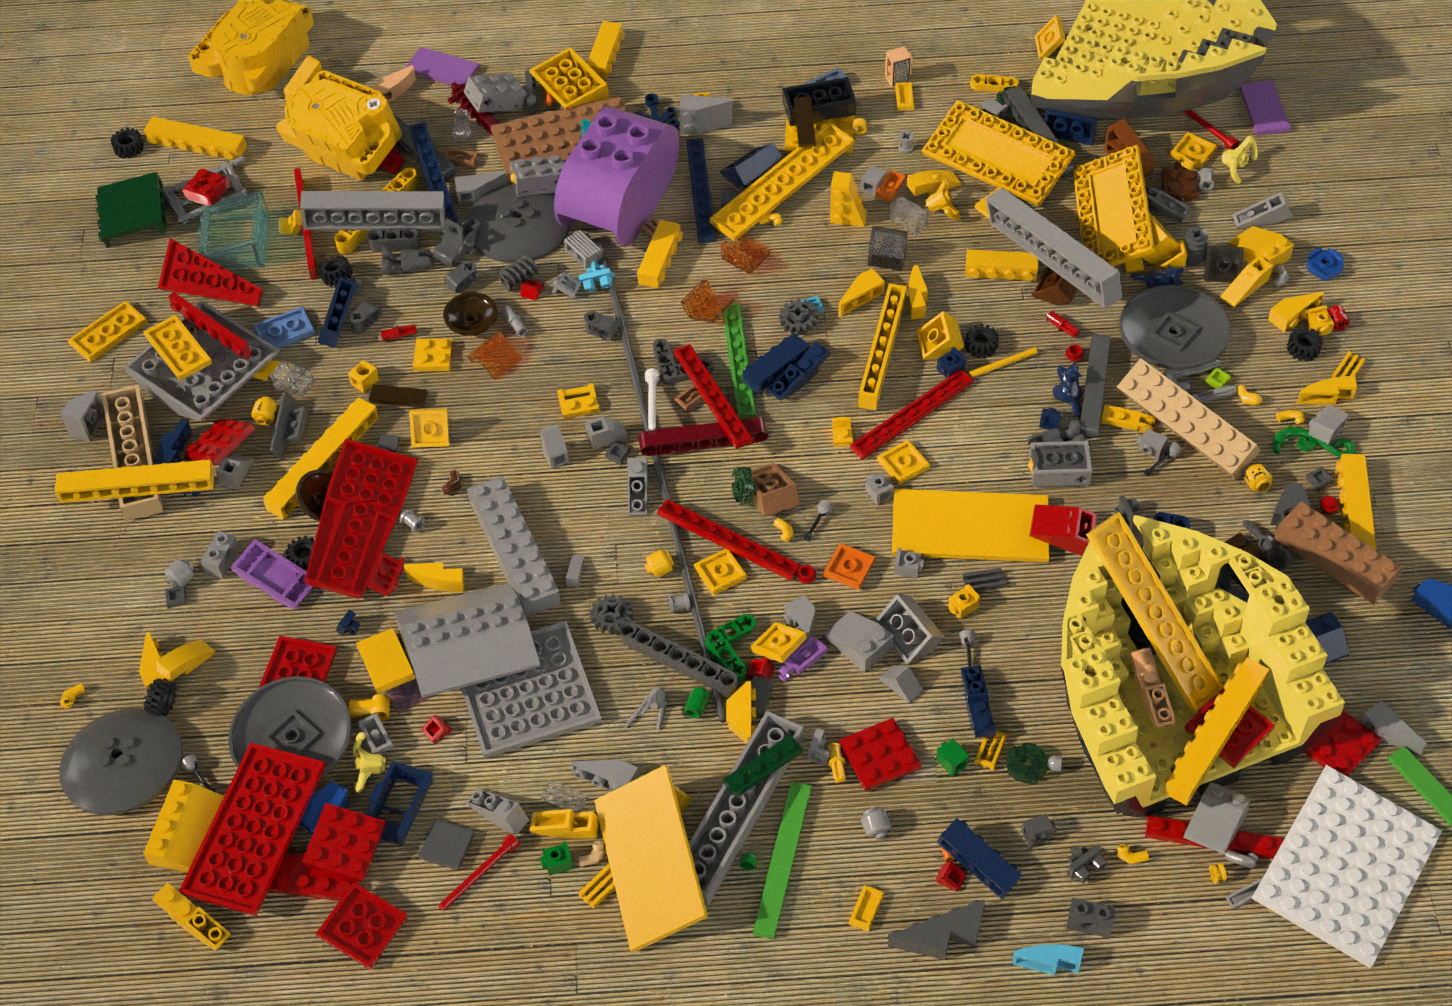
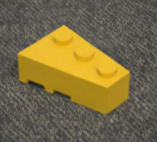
(845, 202)
(1163, 242)

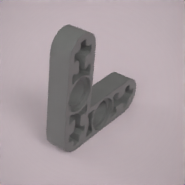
(675, 369)

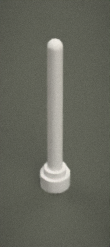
(652, 377)

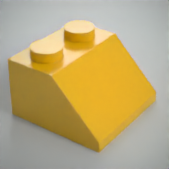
(939, 336)

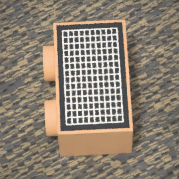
(898, 66)

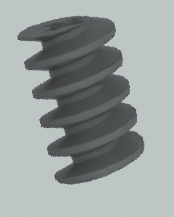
(1195, 244)
(516, 271)

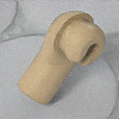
(594, 856)

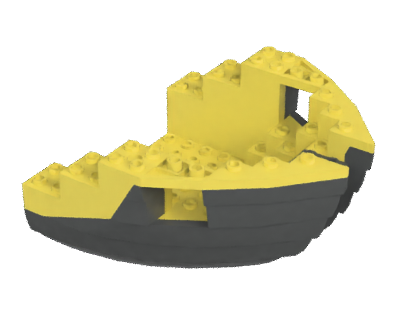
(1153, 57)

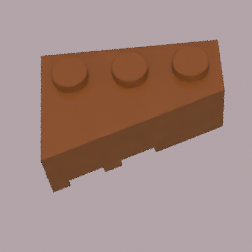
(1120, 137)

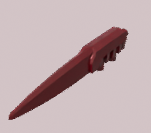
(484, 119)

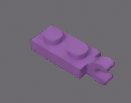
(802, 658)

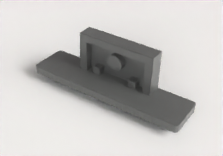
(288, 426)

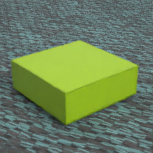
(1218, 378)

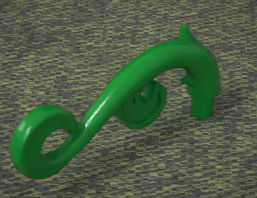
(1307, 446)

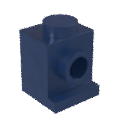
(951, 362)

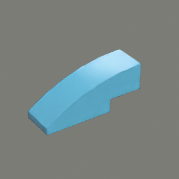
(1049, 957)

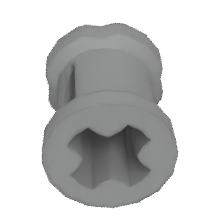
(906, 139)
(1206, 179)
(412, 520)
(679, 602)

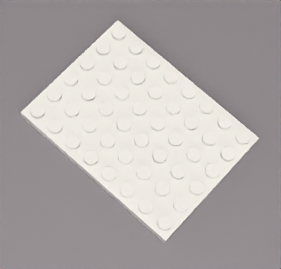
(1347, 866)

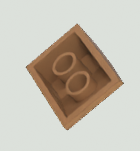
(774, 490)

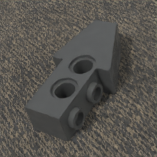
(1290, 498)

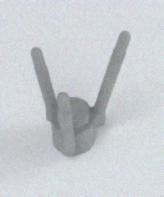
(654, 700)

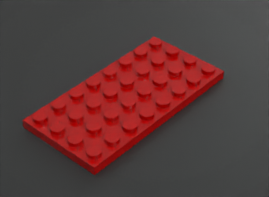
(252, 829)

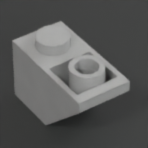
(604, 431)
(554, 446)
(233, 470)
(800, 615)

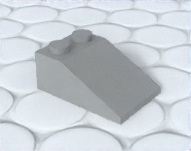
(704, 114)
(860, 640)
(1217, 818)

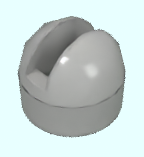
(1054, 763)

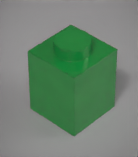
(952, 757)

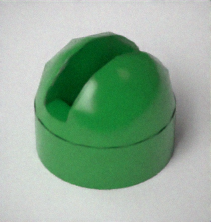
(748, 861)

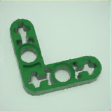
(725, 640)

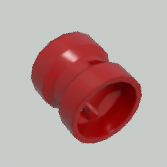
(1339, 318)

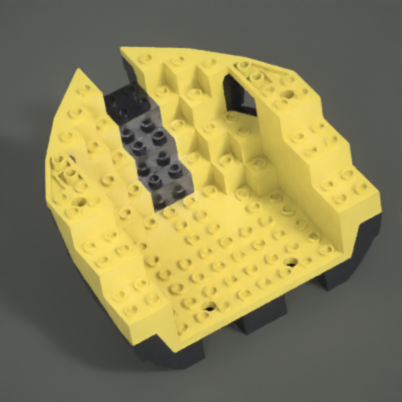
(1228, 626)

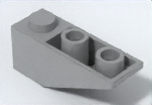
(473, 187)
(637, 486)
(1392, 728)
(605, 773)
(499, 810)

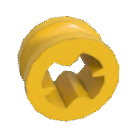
(859, 122)
(1189, 163)
(1218, 872)

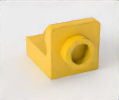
(291, 225)
(842, 431)

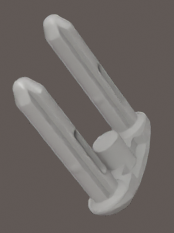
(1206, 396)

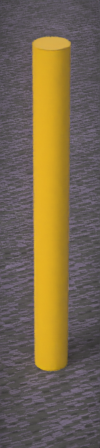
(1004, 362)

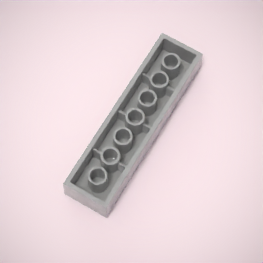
(372, 210)
(514, 546)

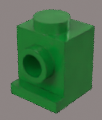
(557, 859)

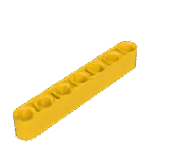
(348, 240)

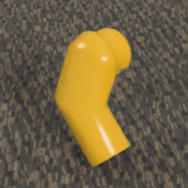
(775, 217)
(1290, 414)
(786, 528)
(70, 694)

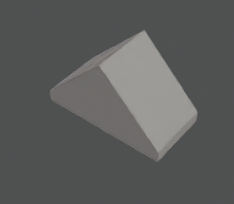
(902, 682)

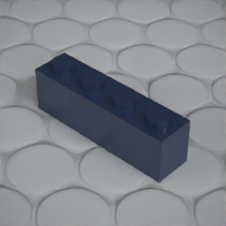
(336, 312)
(769, 366)
(979, 858)

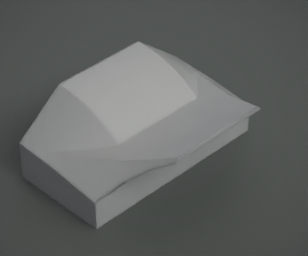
(376, 737)

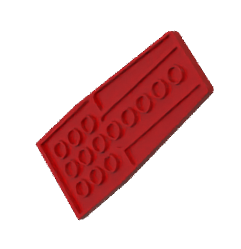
(358, 516)

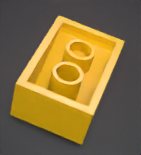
(1264, 243)

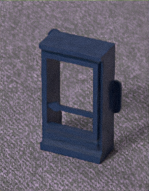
(393, 831)

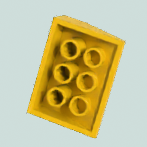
(570, 80)
(181, 826)

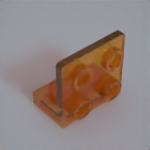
(744, 254)
(704, 304)
(496, 355)

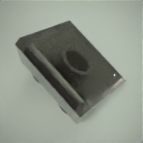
(887, 248)
(1222, 262)

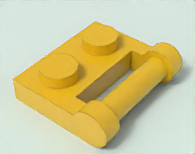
(578, 406)

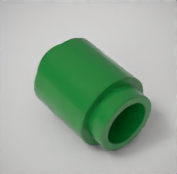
(697, 702)

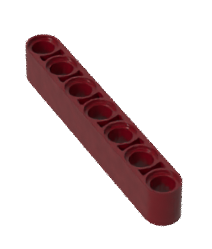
(695, 437)

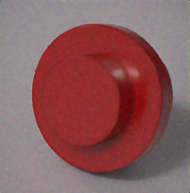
(1074, 353)
(1329, 505)
(806, 574)

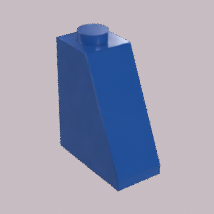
(1435, 599)
(330, 794)

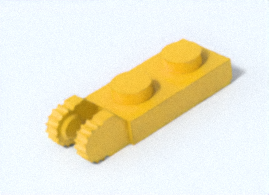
(1127, 418)

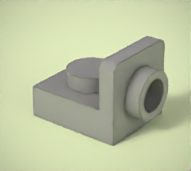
(566, 284)
(816, 749)

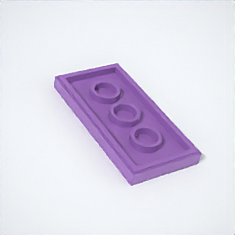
(442, 67)
(1264, 108)

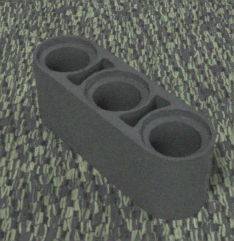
(394, 238)

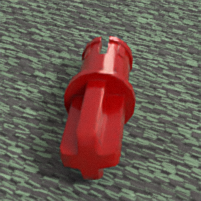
(1062, 324)
(398, 332)

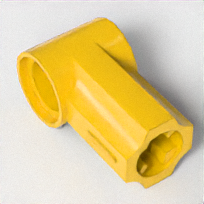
(366, 707)

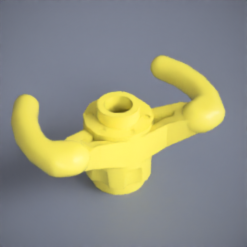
(1239, 156)
(365, 763)

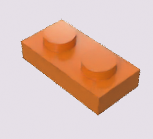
(890, 186)

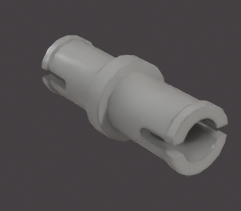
(514, 321)

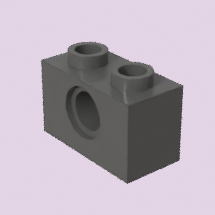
(1091, 917)

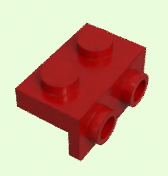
(385, 574)

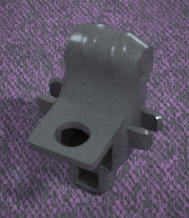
(456, 240)

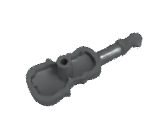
(1267, 545)

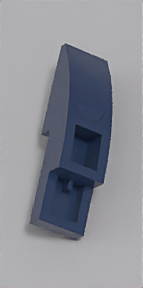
(800, 373)
(172, 443)
(977, 702)

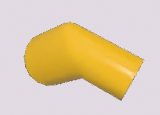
(1247, 397)
(1130, 857)

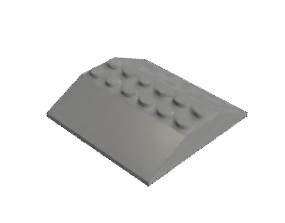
(210, 387)
(467, 639)

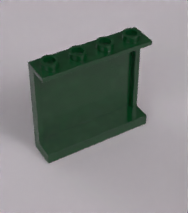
(131, 207)

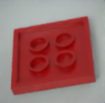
(219, 441)
(299, 659)
(1244, 739)
(1344, 745)
(879, 754)
(344, 842)
(361, 925)

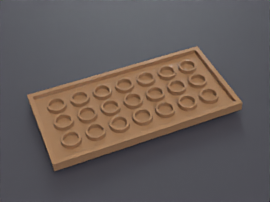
(545, 133)

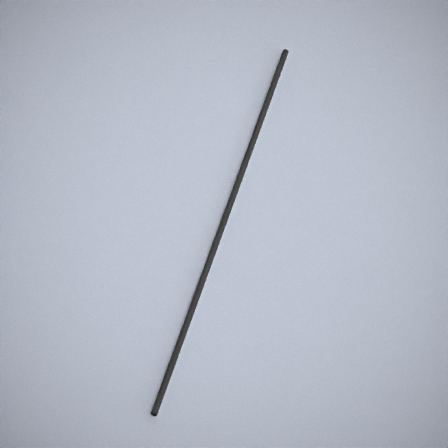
(664, 491)

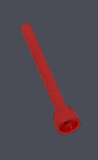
(1229, 142)
(509, 844)

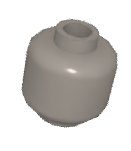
(179, 573)
(876, 823)

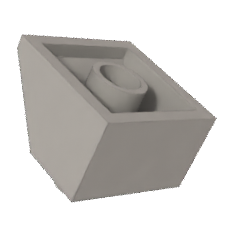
(83, 415)

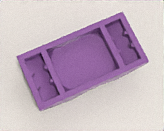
(272, 574)

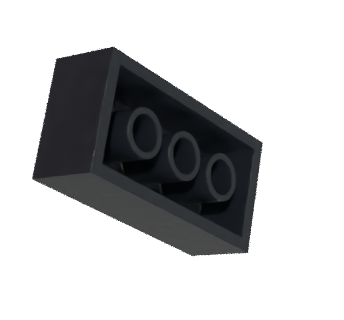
(829, 99)

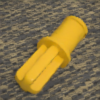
(836, 762)

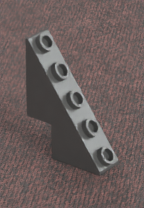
(934, 935)

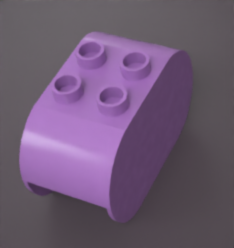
(617, 173)

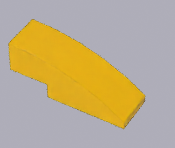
(923, 181)
(917, 294)
(1328, 391)
(436, 576)
(184, 659)
(565, 824)

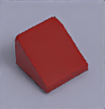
(531, 289)
(760, 667)
(436, 728)
(951, 876)

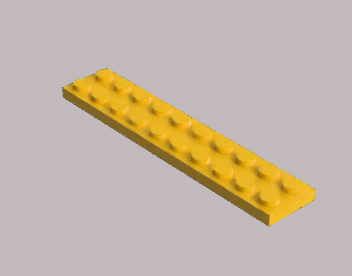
(780, 182)
(1155, 611)

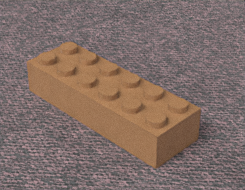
(1337, 552)

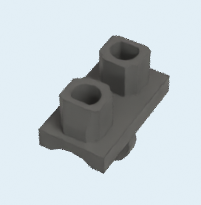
(1126, 508)
(1082, 859)

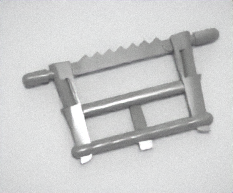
(225, 167)

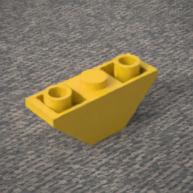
(741, 713)

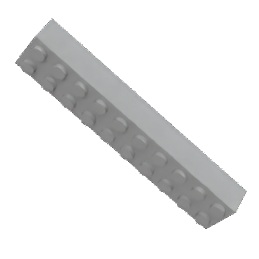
(1054, 248)
(733, 818)

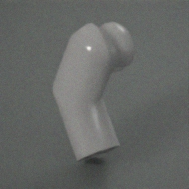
(1282, 277)
(1248, 861)

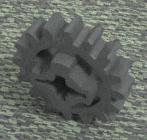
(798, 316)
(611, 614)

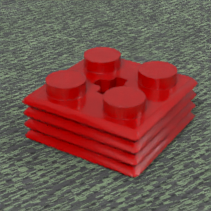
(206, 187)

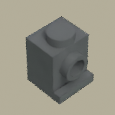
(1038, 830)

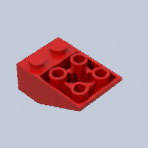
(1063, 526)

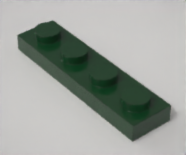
(763, 766)

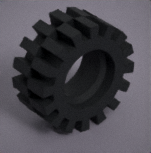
(121, 149)
(334, 269)
(981, 333)
(1302, 351)
(297, 547)
(160, 697)

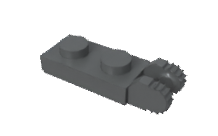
(531, 96)
(1166, 203)

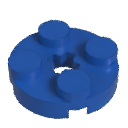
(1323, 271)

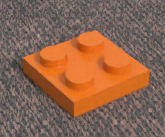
(849, 566)

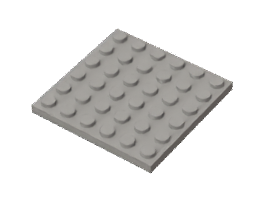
(536, 701)

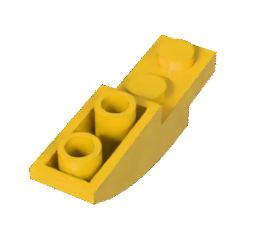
(190, 917)

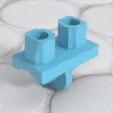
(595, 274)

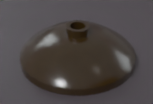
(470, 313)
(311, 488)

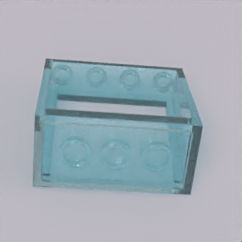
(245, 253)

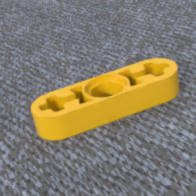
(982, 78)

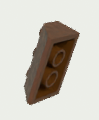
(1054, 288)

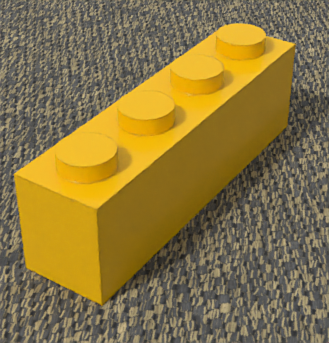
(605, 48)
(659, 254)
(1001, 265)

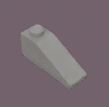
(1266, 212)

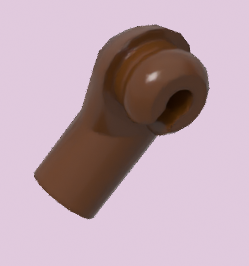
(452, 485)

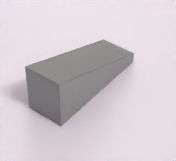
(574, 571)
(1243, 895)

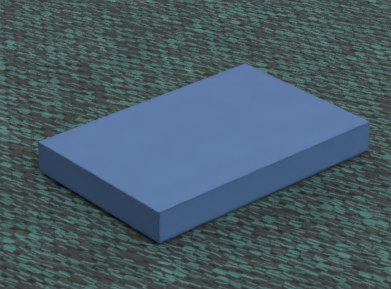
(285, 328)

